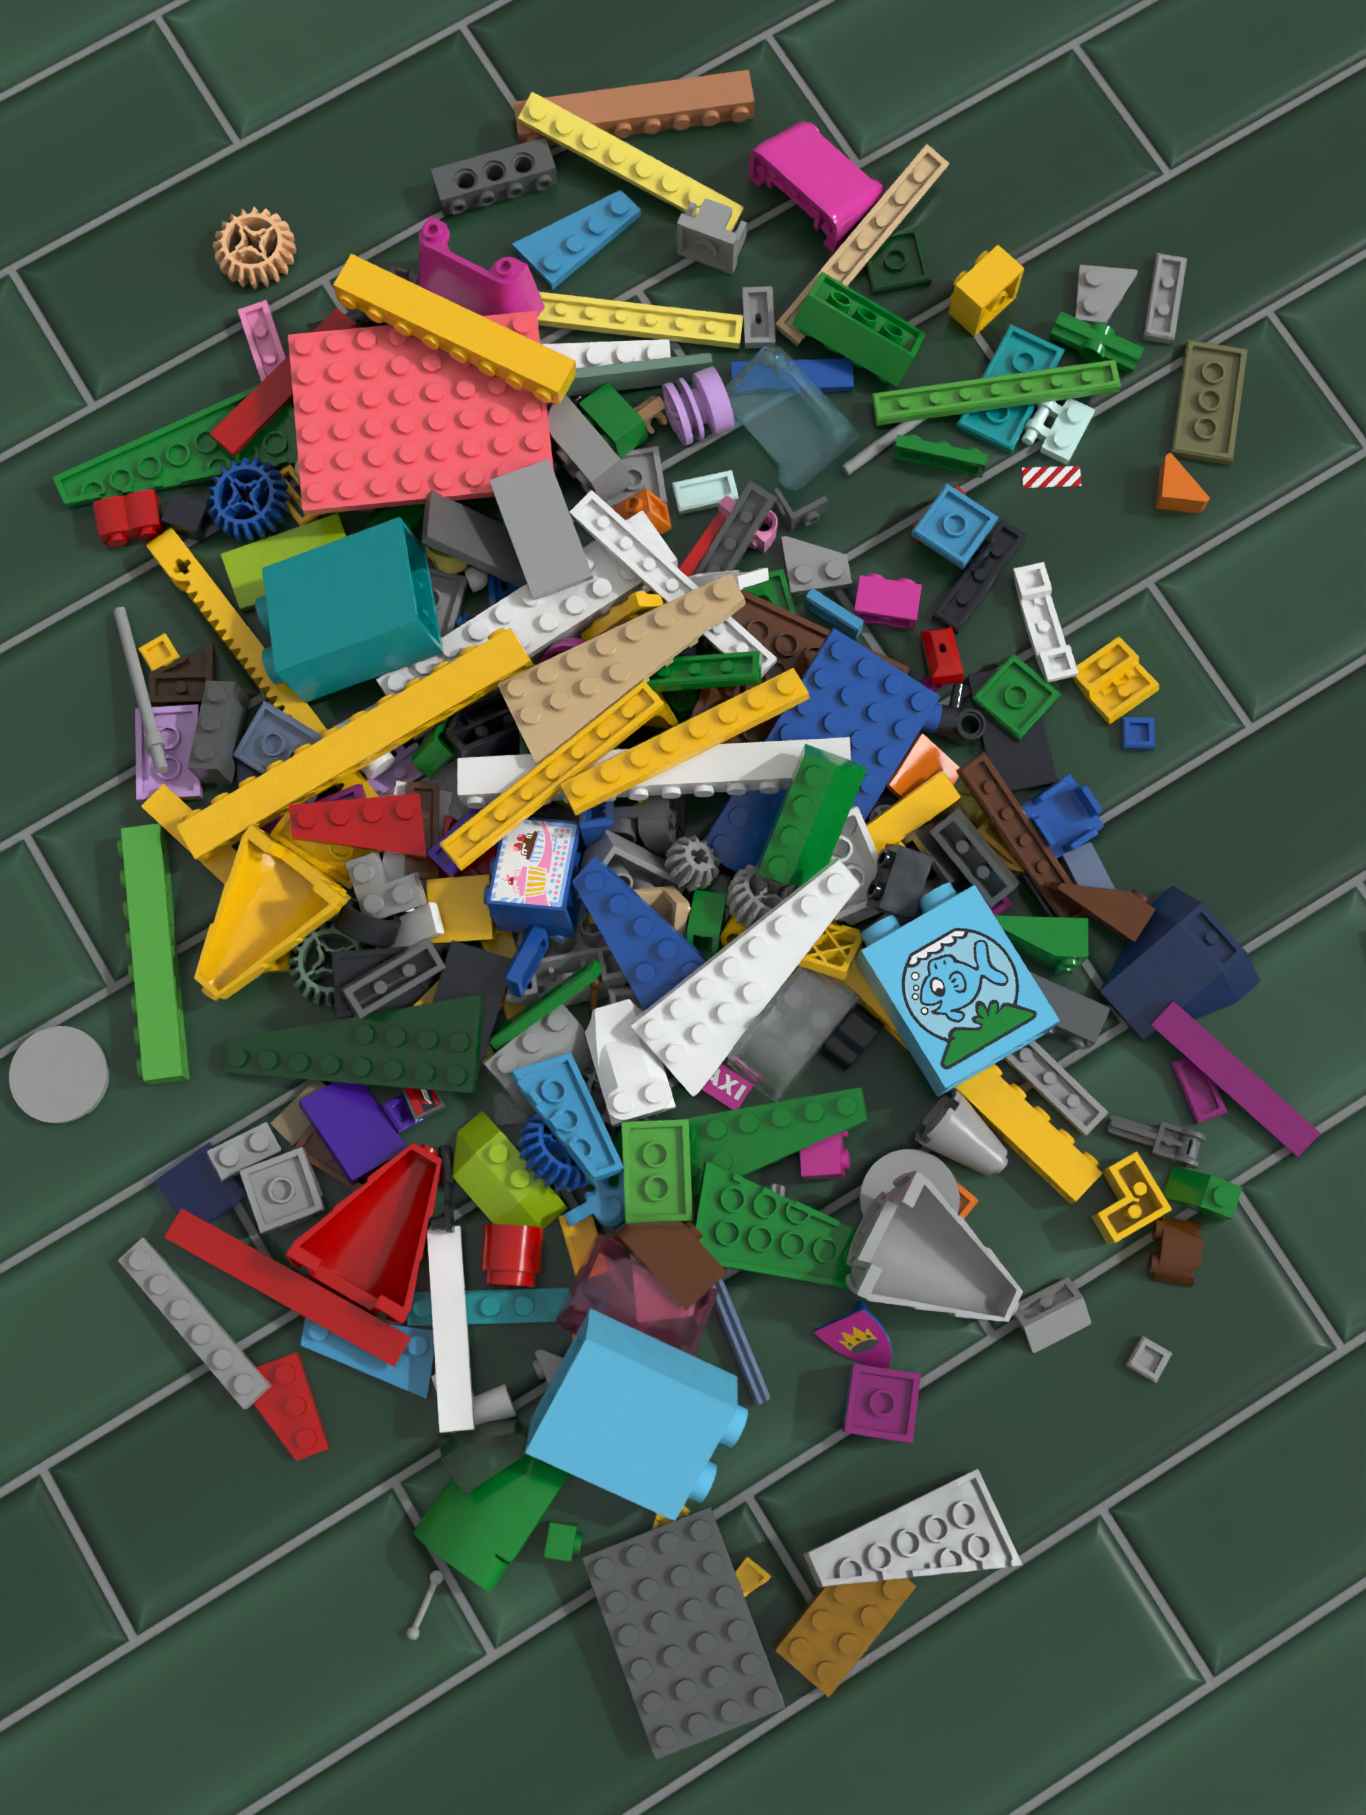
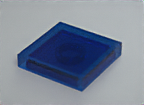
(197, 1188)

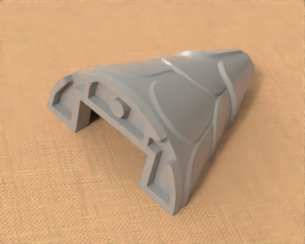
(927, 1257)

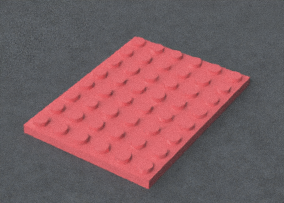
(398, 419)

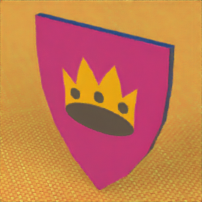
(858, 1337)

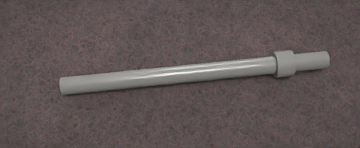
(153, 739)

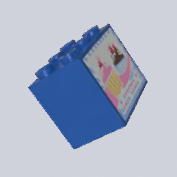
(535, 877)

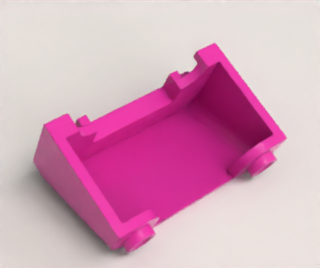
(816, 180)
(501, 290)

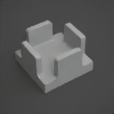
(706, 237)
(283, 1191)

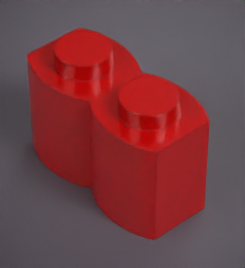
(128, 517)

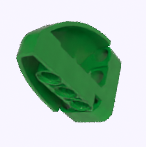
(493, 1521)

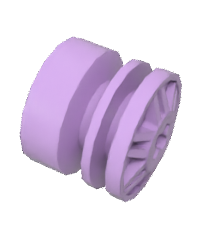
(691, 408)

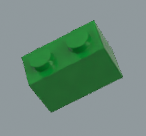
(614, 419)

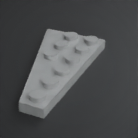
(934, 1534)

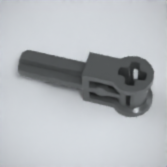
(1167, 1140)

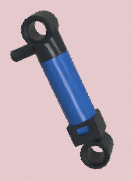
(947, 720)

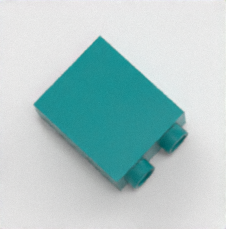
(349, 611)

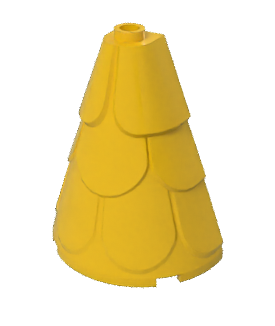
(263, 913)

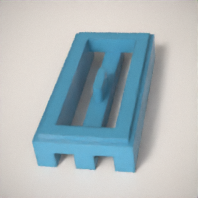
(833, 614)

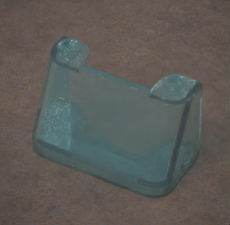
(789, 416)

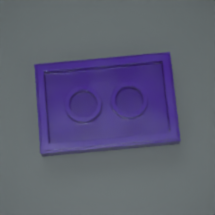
(352, 1128)

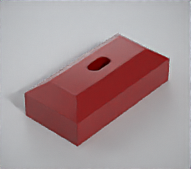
(942, 666)

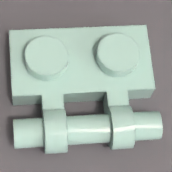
(1066, 431)

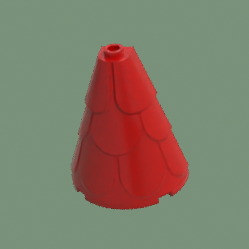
(375, 1236)

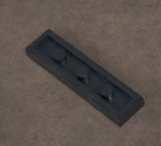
(979, 577)

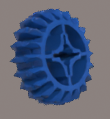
(228, 512)
(548, 1157)

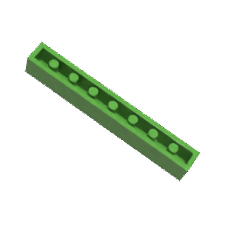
(154, 955)

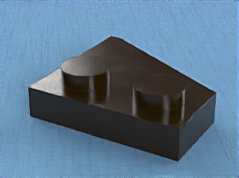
(183, 680)

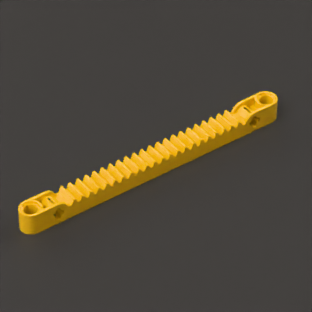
(174, 559)

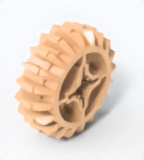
(263, 234)

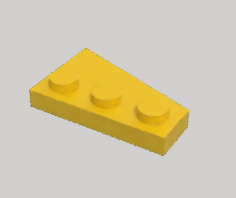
(326, 857)

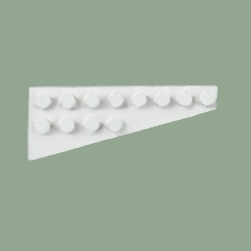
(714, 1005)

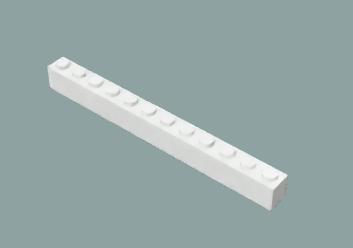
(722, 768)

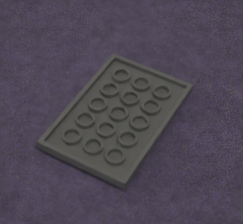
(683, 1632)

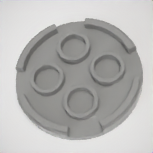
(58, 1075)
(899, 1162)

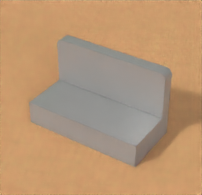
(1052, 1314)

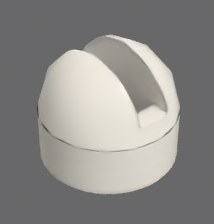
(476, 578)

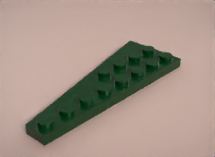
(403, 1047)

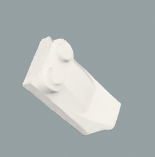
(860, 857)
(626, 1066)

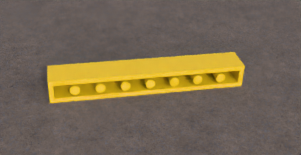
(454, 330)

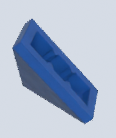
(596, 821)

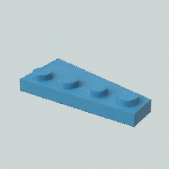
(573, 240)
(568, 1110)
(411, 1372)

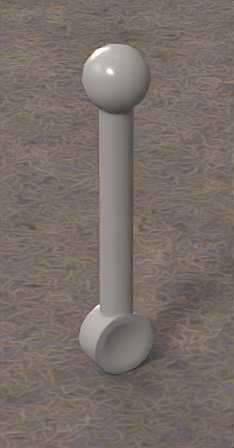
(436, 1577)

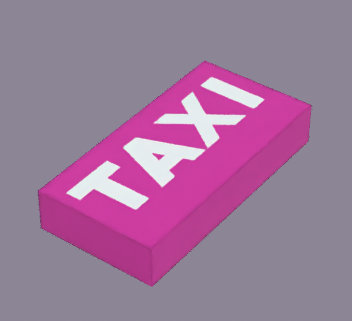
(727, 1088)

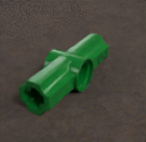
(1096, 342)

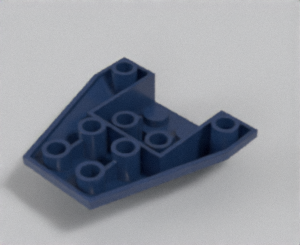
(1178, 958)

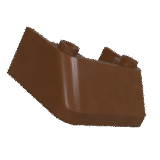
(673, 1257)

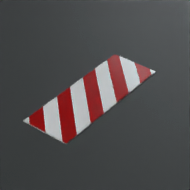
(1051, 476)

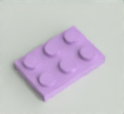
(178, 731)

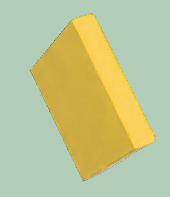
(462, 908)

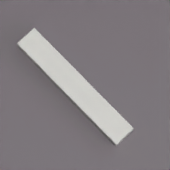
(450, 1331)

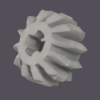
(692, 863)

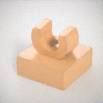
(649, 409)

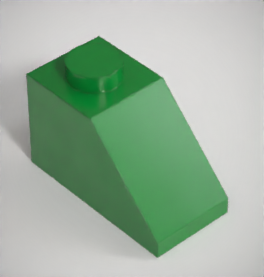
(1202, 1193)

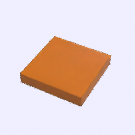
(919, 765)

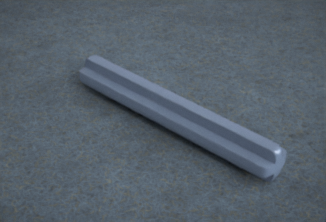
(740, 1345)

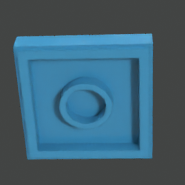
(954, 526)

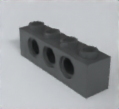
(502, 164)

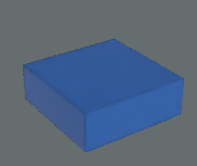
(1138, 733)

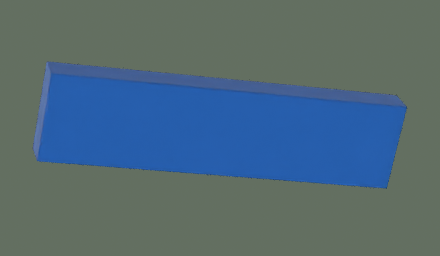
(827, 374)

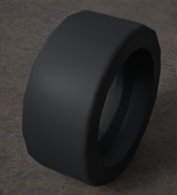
(367, 928)

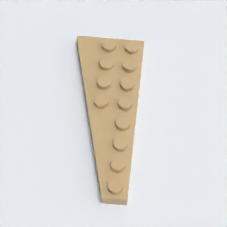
(578, 685)

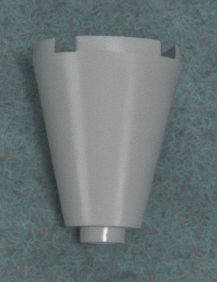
(962, 1135)

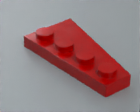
(372, 823)

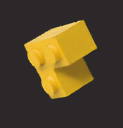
(1138, 1200)

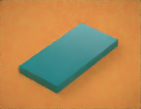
(1015, 354)

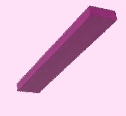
(1235, 1078)

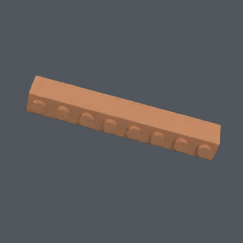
(657, 105)

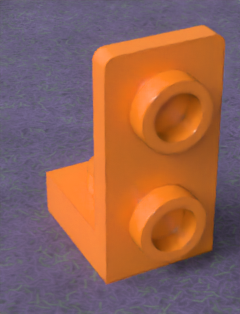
(652, 506)

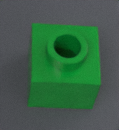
(563, 1541)

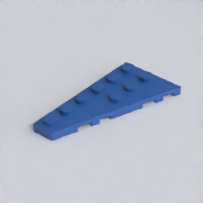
(640, 939)

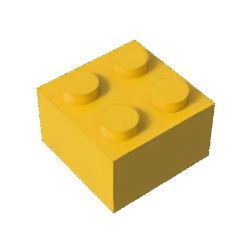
(985, 289)

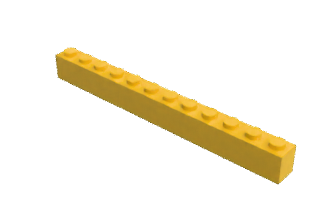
(355, 744)
(1003, 1110)

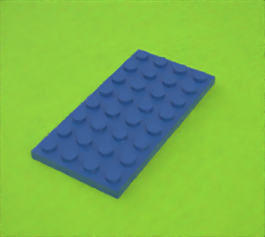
(850, 697)

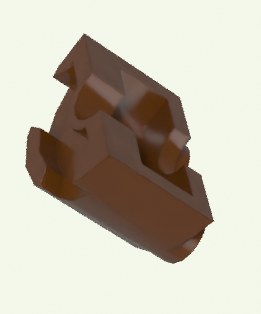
(1177, 1251)

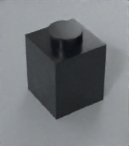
(186, 517)

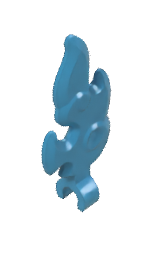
(604, 1203)

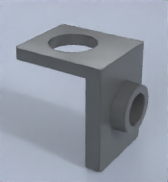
(804, 516)

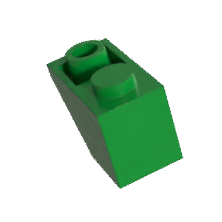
(707, 921)

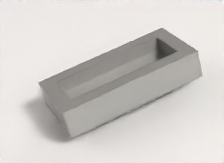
(758, 303)

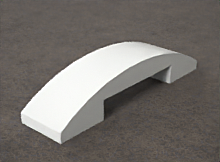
(1042, 623)

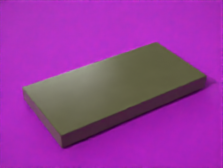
(1208, 402)

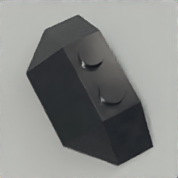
(484, 730)

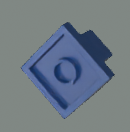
(1064, 815)

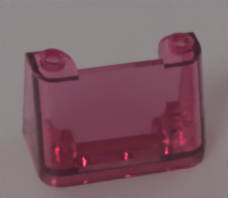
(633, 1297)

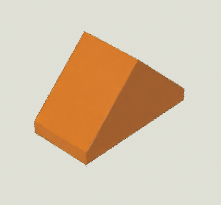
(1178, 489)

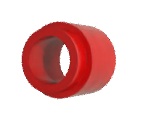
(511, 1254)

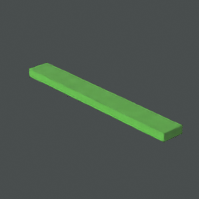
(996, 392)

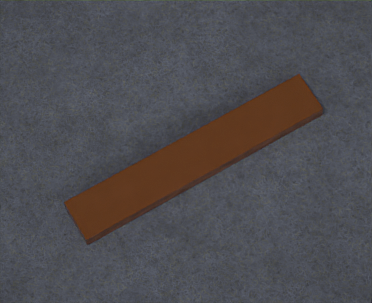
(1017, 832)

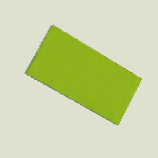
(246, 562)

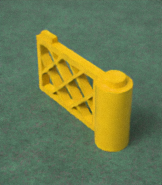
(816, 960)

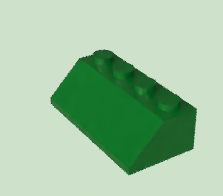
(858, 329)
(810, 816)

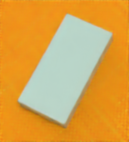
(704, 492)

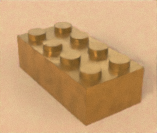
(839, 1628)

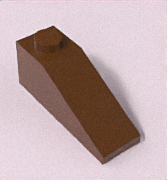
(1117, 910)

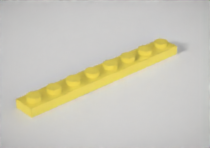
(619, 157)
(641, 320)

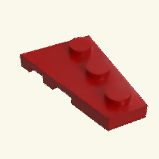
(292, 1408)

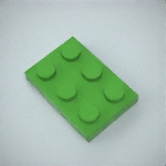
(657, 1171)

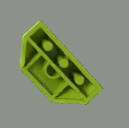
(497, 1180)

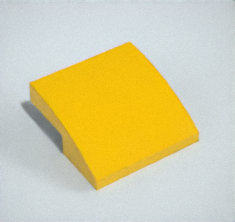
(1114, 680)

